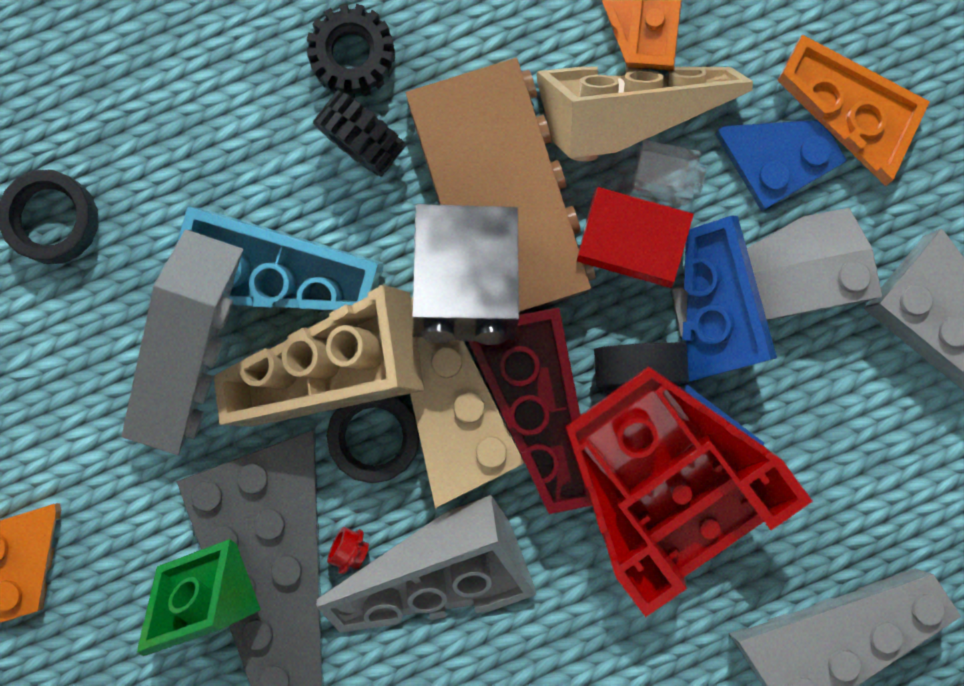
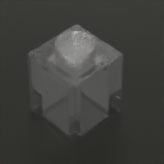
(667, 173)

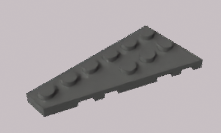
(271, 514)

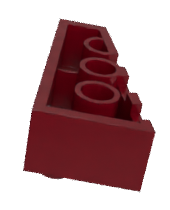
(538, 400)

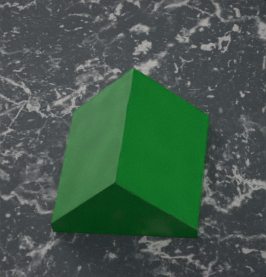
(197, 597)

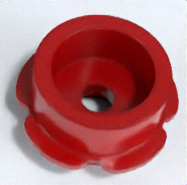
(348, 550)

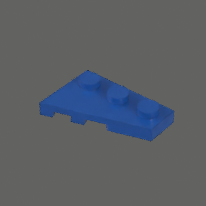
(724, 306)

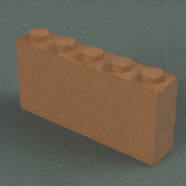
(492, 152)

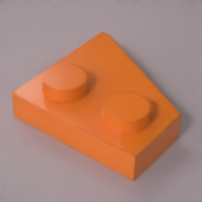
(646, 31)
(25, 559)

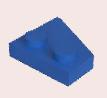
(780, 156)

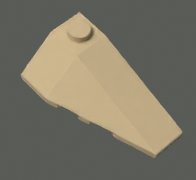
(610, 113)

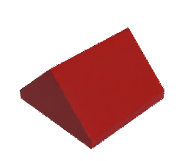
(634, 237)

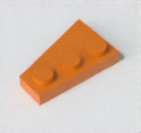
(855, 105)

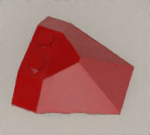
(674, 484)

